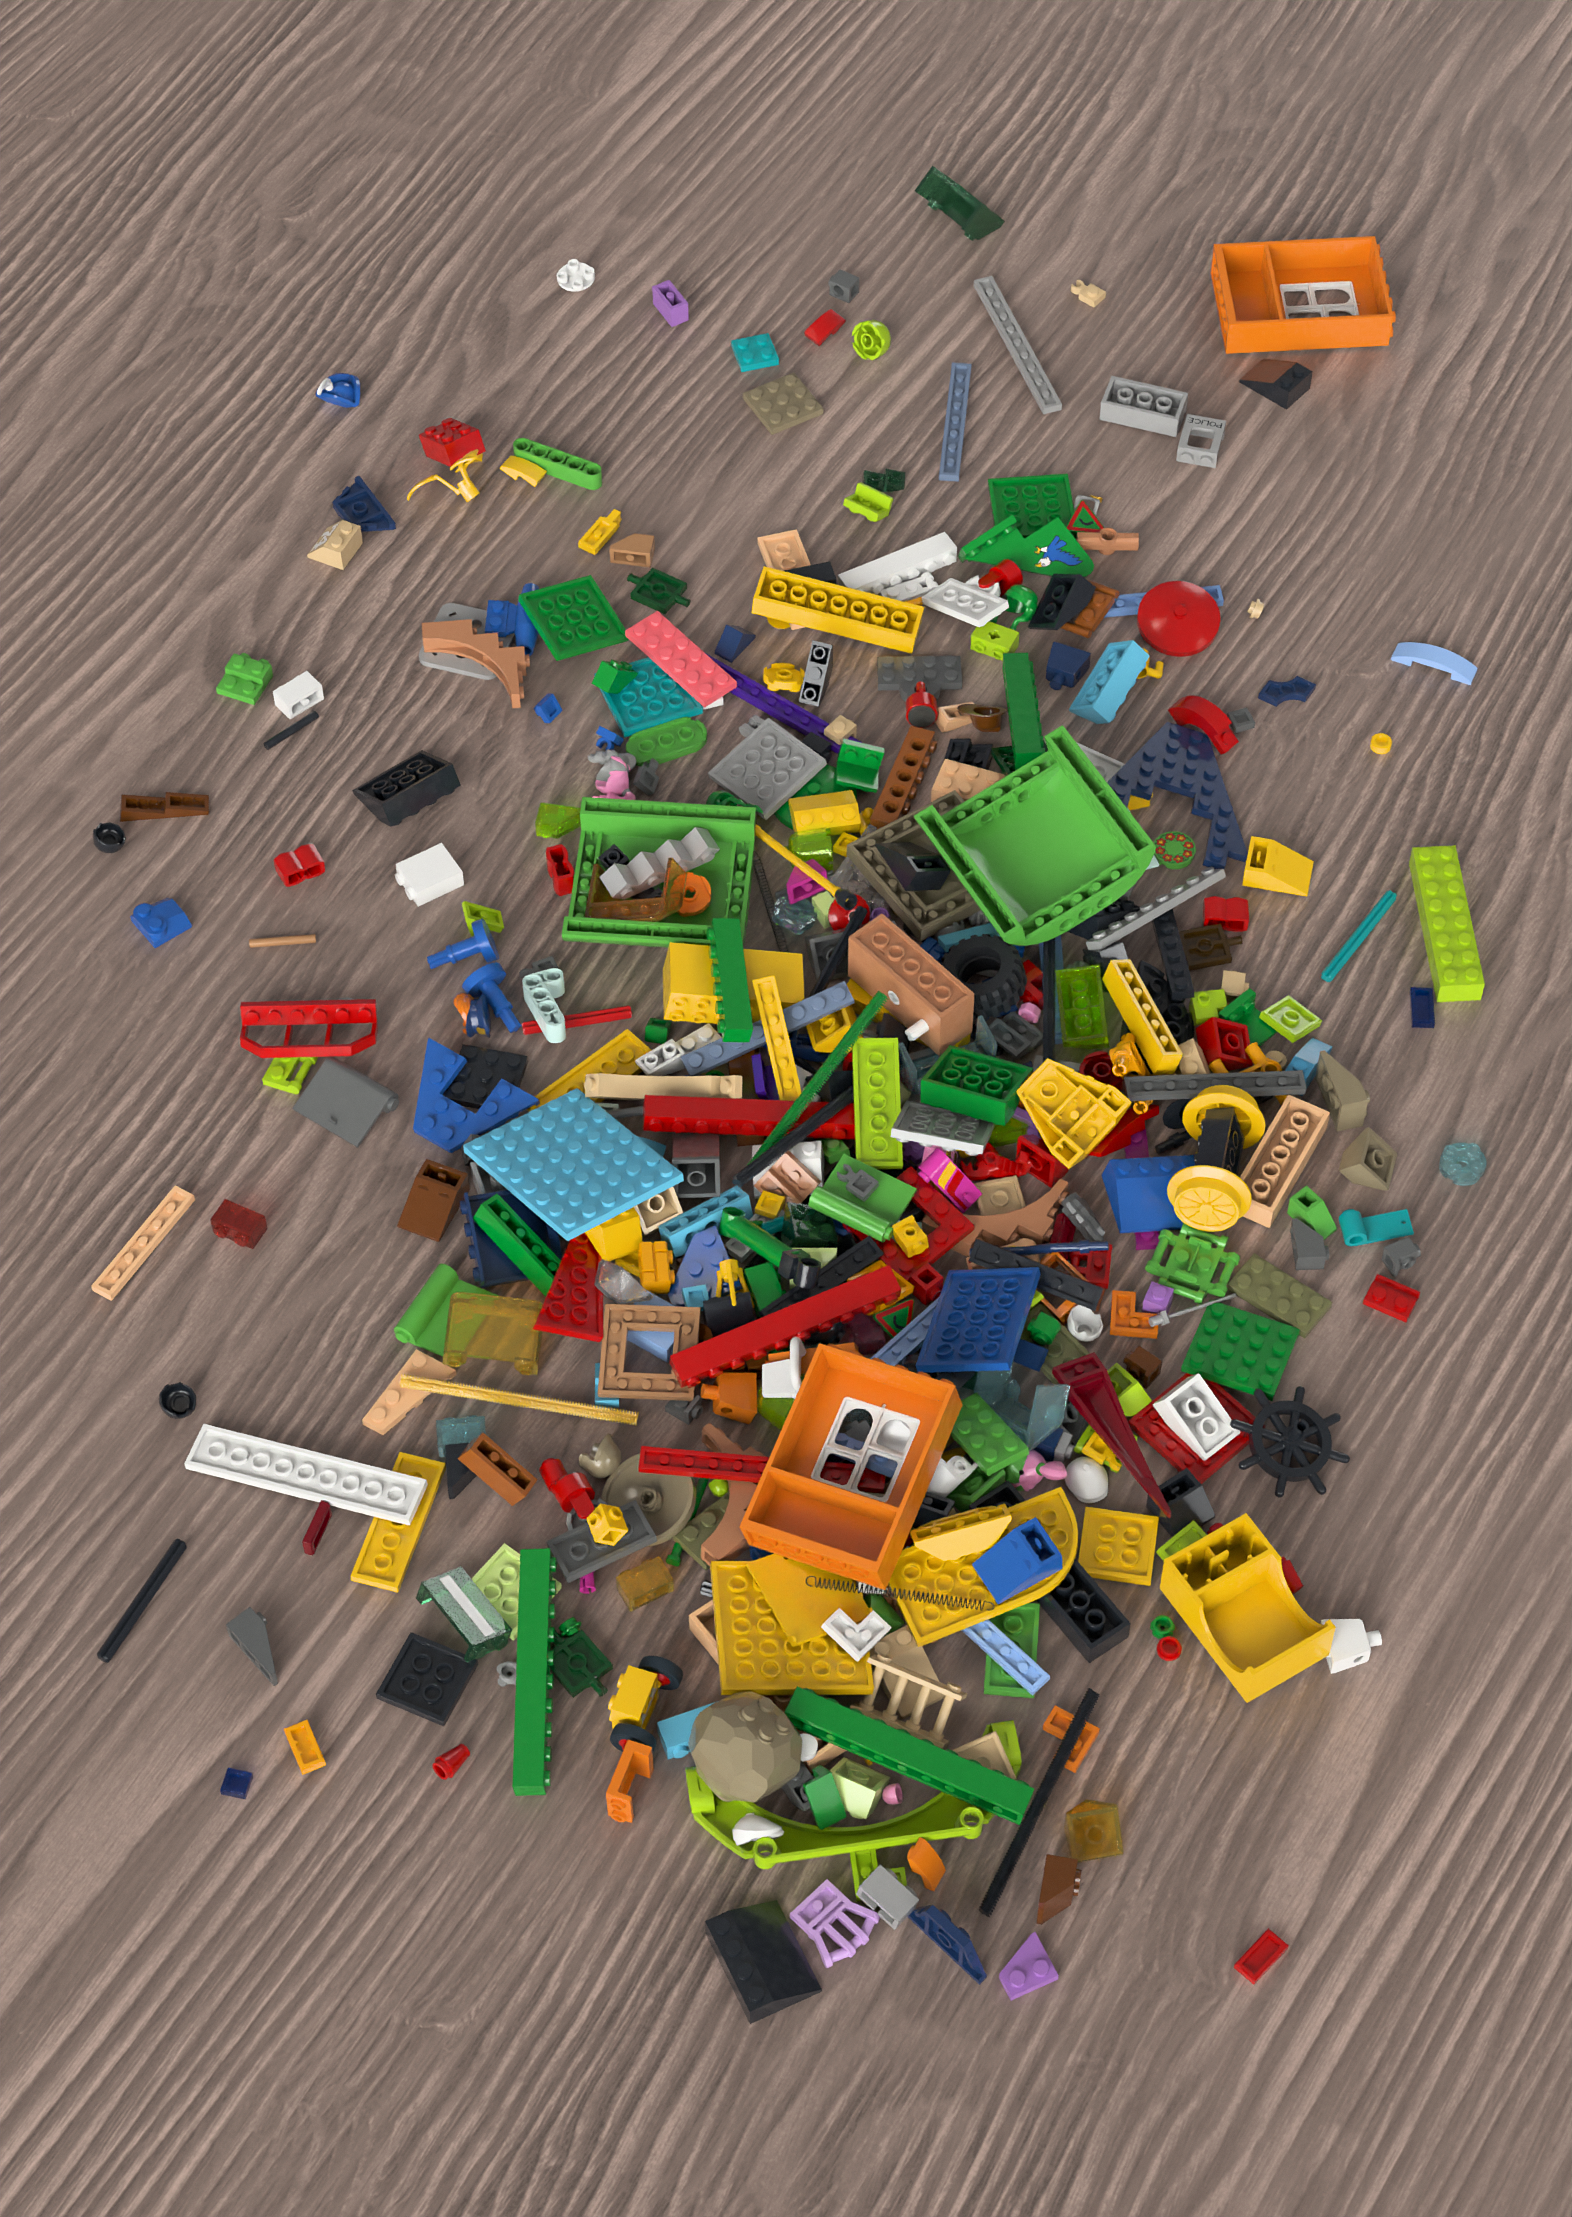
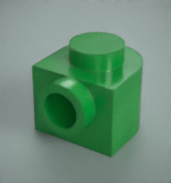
(1044, 1329)

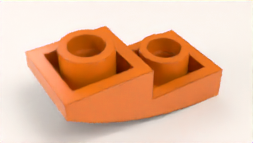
(926, 1863)

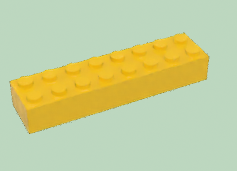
(837, 609)

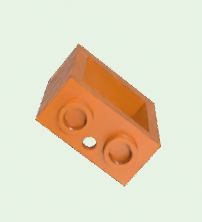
(1063, 1311)

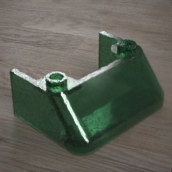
(958, 204)

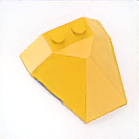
(1071, 1110)

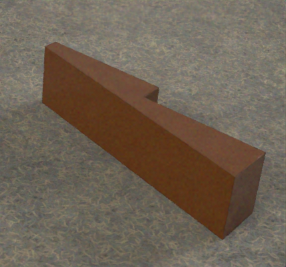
(171, 806)

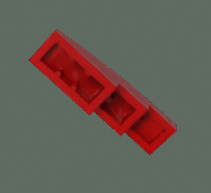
(1121, 1134)

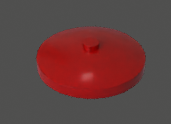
(1178, 618)

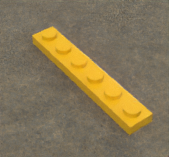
(777, 1038)

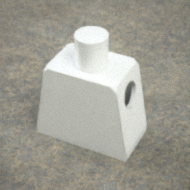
(1350, 1644)

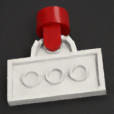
(978, 598)

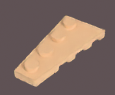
(397, 1401)

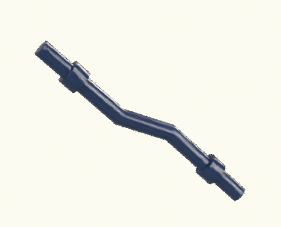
(1083, 1246)

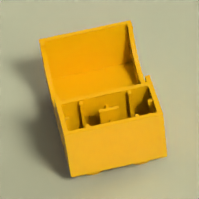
(1242, 1608)

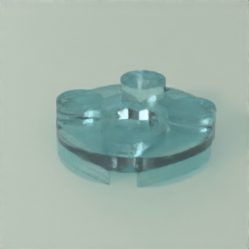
(784, 915)
(1464, 1152)

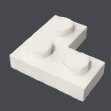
(856, 1638)

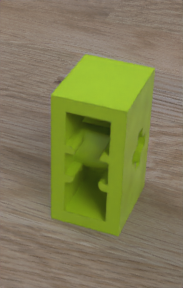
(994, 640)

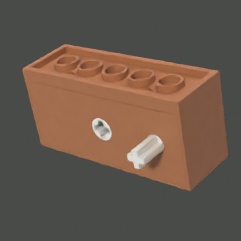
(917, 986)

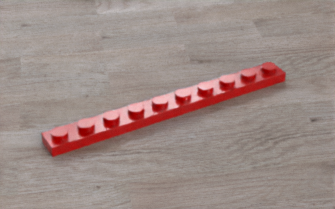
(739, 1467)

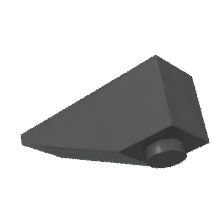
(251, 1636)

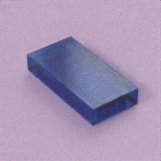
(1422, 1007)

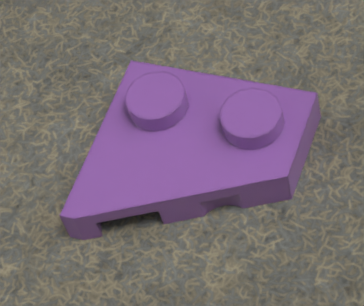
(1028, 1969)

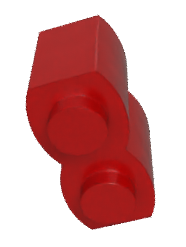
(299, 865)
(560, 869)
(1230, 912)

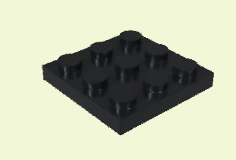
(483, 1073)
(426, 1679)

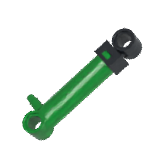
(791, 1262)

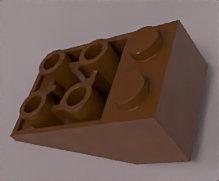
(433, 1200)

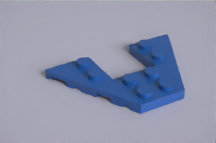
(446, 1121)

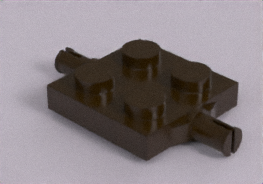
(1207, 946)

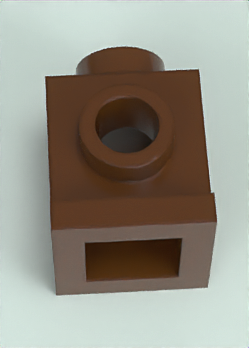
(1143, 1366)

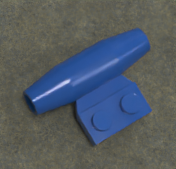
(511, 618)

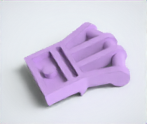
(821, 1910)

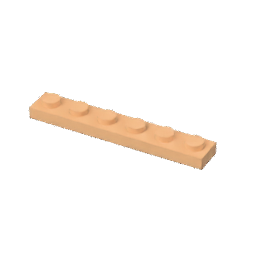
(143, 1243)

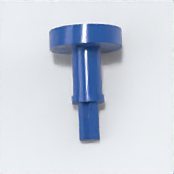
(481, 942)
(486, 982)

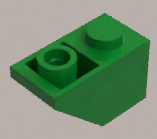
(614, 676)

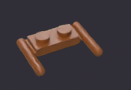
(1094, 612)

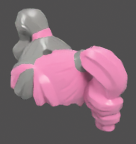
(613, 776)

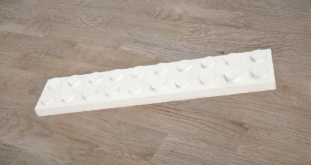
(306, 1474)

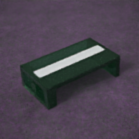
(467, 1611)

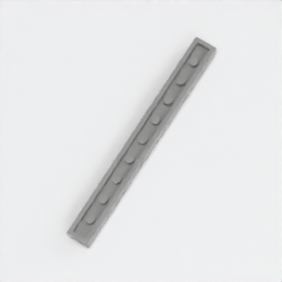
(1017, 345)

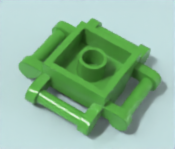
(1193, 1263)

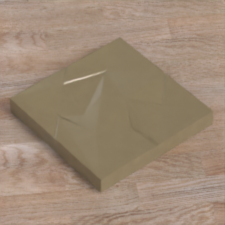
(923, 910)

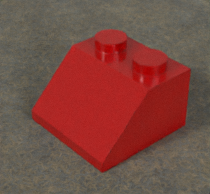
(1224, 1041)
(1045, 1165)

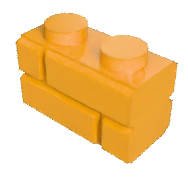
(654, 1266)

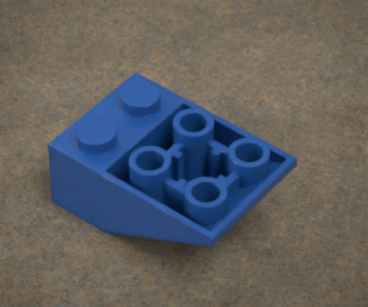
(1018, 1561)

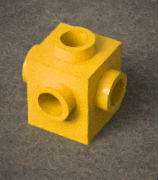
(607, 1524)

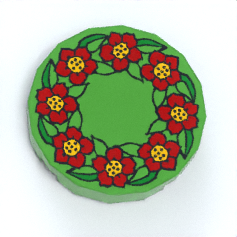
(1174, 850)

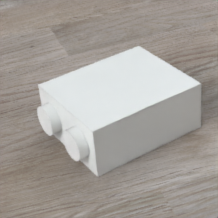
(429, 874)

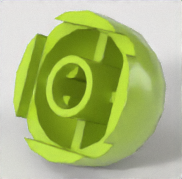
(871, 339)

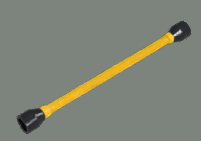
(844, 897)

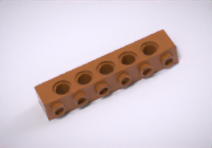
(904, 777)

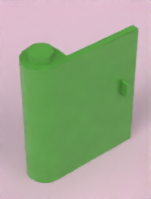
(869, 1217)
(427, 1316)

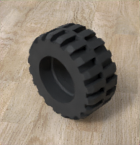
(983, 954)

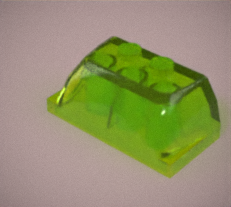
(1082, 1008)

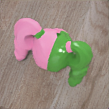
(1034, 1470)

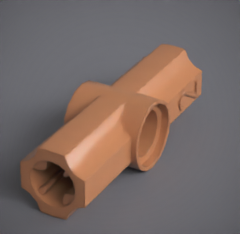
(1108, 541)

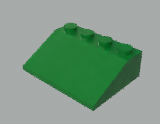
(974, 1085)

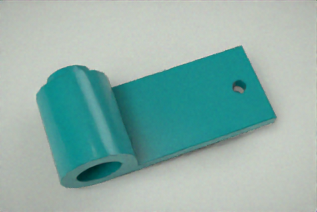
(1374, 1228)

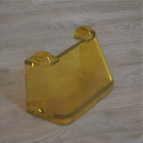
(493, 1330)

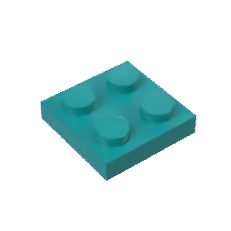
(755, 352)

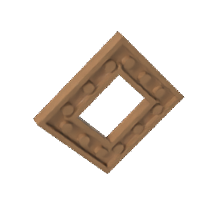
(617, 1321)

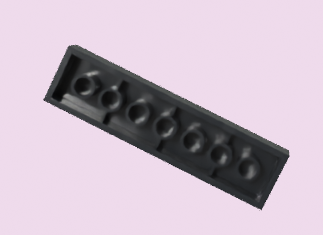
(1077, 1602)

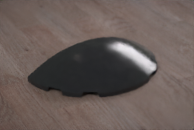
(1173, 1011)

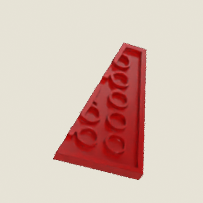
(573, 1301)

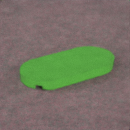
(667, 741)

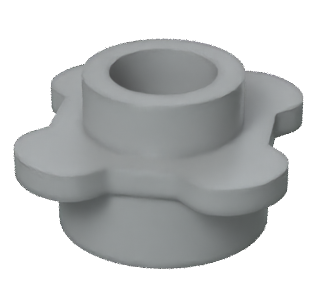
(505, 1668)

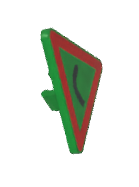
(1084, 520)
(895, 1317)

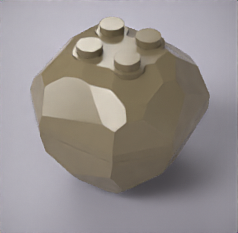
(745, 1747)

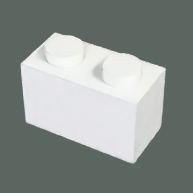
(298, 695)

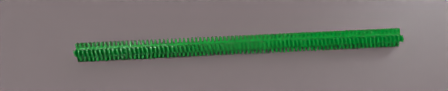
(823, 1073)

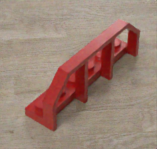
(308, 1012)

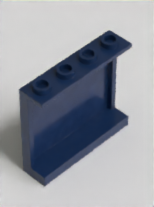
(491, 1263)

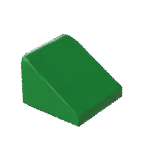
(657, 1030)

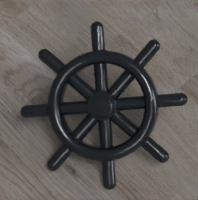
(1290, 1441)

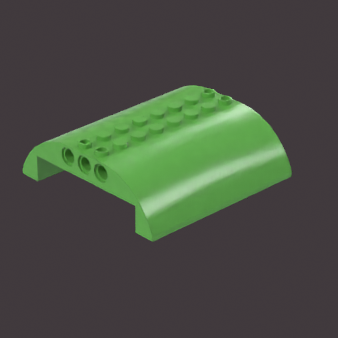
(645, 827)
(1042, 845)

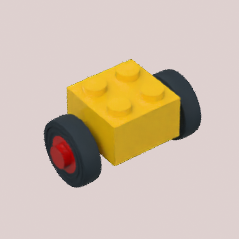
(637, 1699)

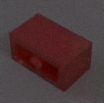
(238, 1224)

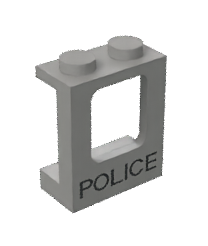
(1201, 427)

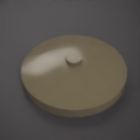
(664, 1499)

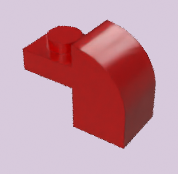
(1034, 982)

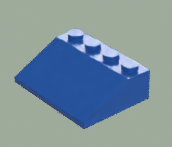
(1140, 1192)

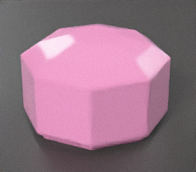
(1030, 1012)

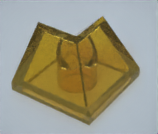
(1093, 1830)

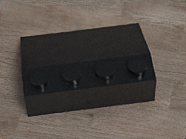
(408, 787)
(761, 1959)

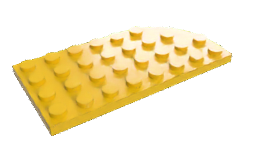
(958, 1578)

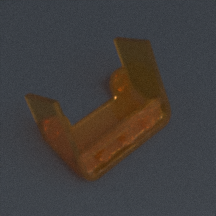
(603, 906)

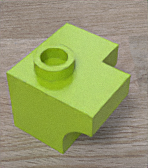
(1206, 1005)

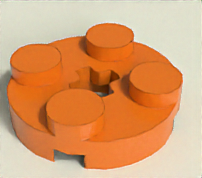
(700, 900)

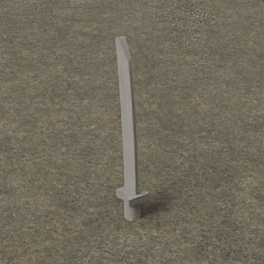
(1163, 1318)

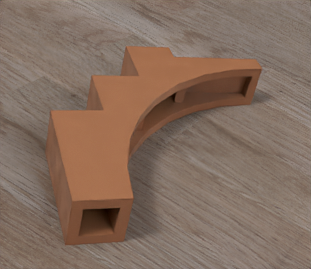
(462, 639)
(1030, 1222)
(728, 1540)

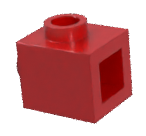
(926, 1284)

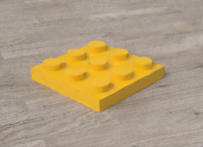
(1118, 1545)

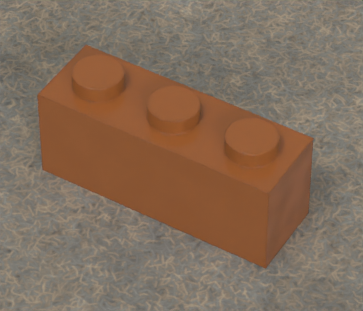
(497, 1469)

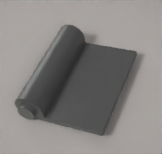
(345, 1101)

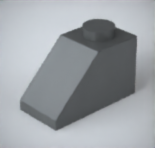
(1307, 1247)

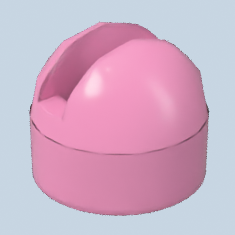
(892, 1794)

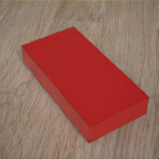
(1261, 1956)

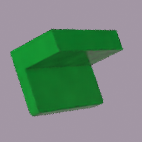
(824, 1798)

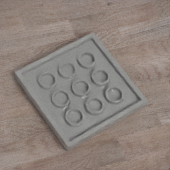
(767, 768)
(941, 1128)

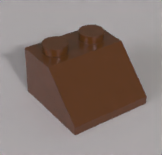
(1058, 1886)

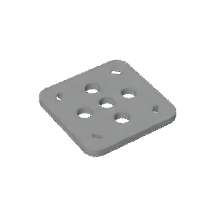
(451, 662)

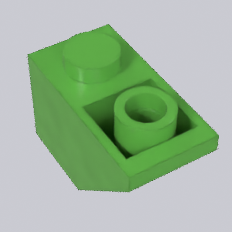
(1311, 1211)

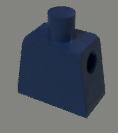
(1066, 665)

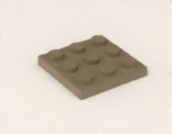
(783, 403)

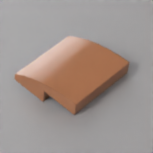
(788, 1179)

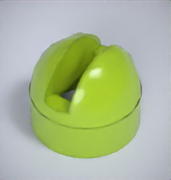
(719, 1487)

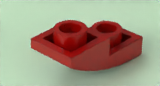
(825, 325)

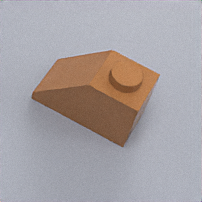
(633, 550)

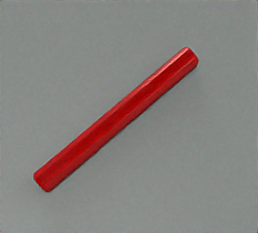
(584, 1018)

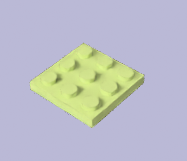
(500, 1584)

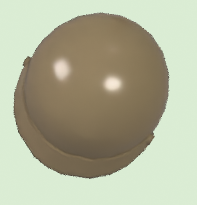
(603, 1458)

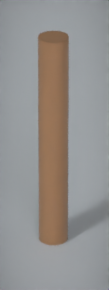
(285, 940)

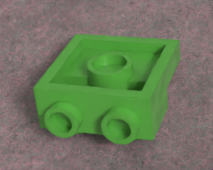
(245, 678)

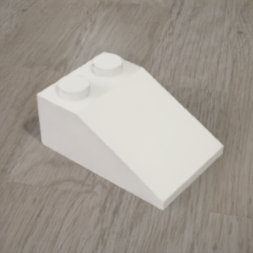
(1196, 1416)

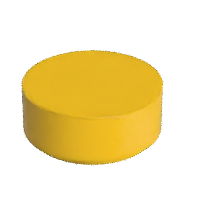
(1381, 743)

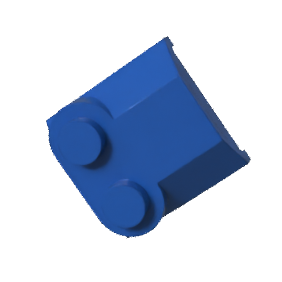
(160, 921)

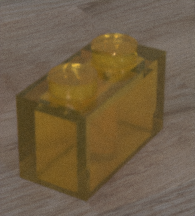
(644, 1583)

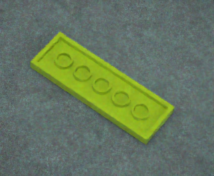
(876, 1101)

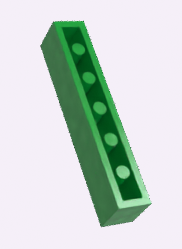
(730, 980)
(518, 1242)

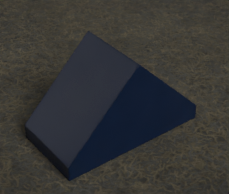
(733, 642)

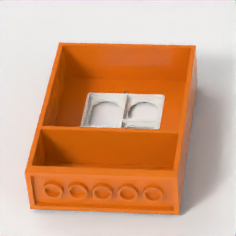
(1251, 288)
(836, 1523)

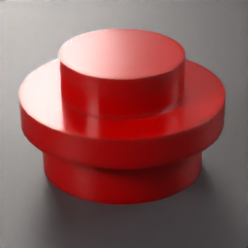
(1169, 1648)

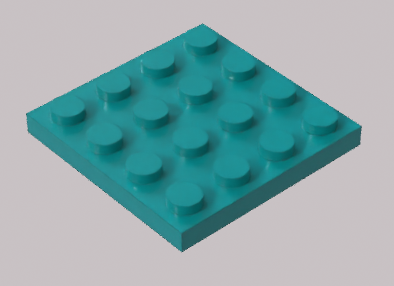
(650, 700)

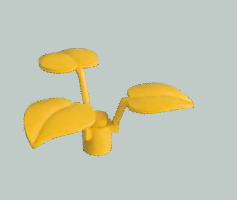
(466, 486)

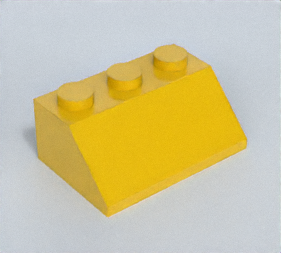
(830, 810)
(829, 1030)

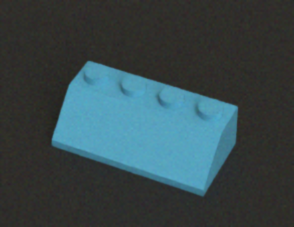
(1110, 682)

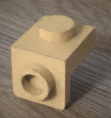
(840, 729)

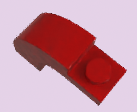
(1207, 717)

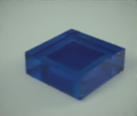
(236, 1783)

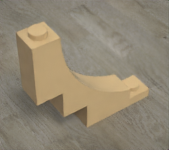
(636, 1087)

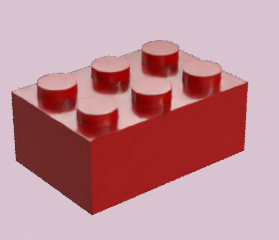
(450, 441)

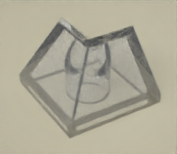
(619, 1284)

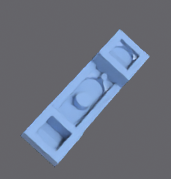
(1435, 657)

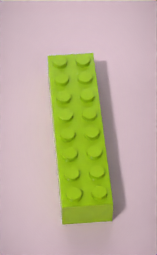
(1446, 924)

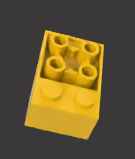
(1276, 868)

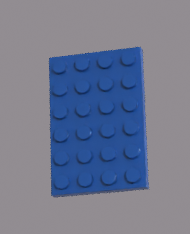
(978, 1320)

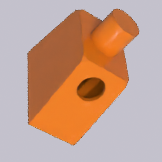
(733, 1396)

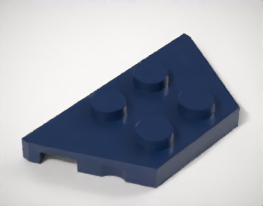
(362, 508)
(950, 1939)

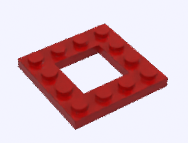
(950, 1231)
(1168, 1444)

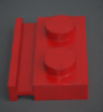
(1391, 1298)

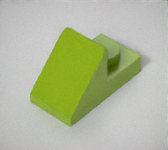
(475, 912)

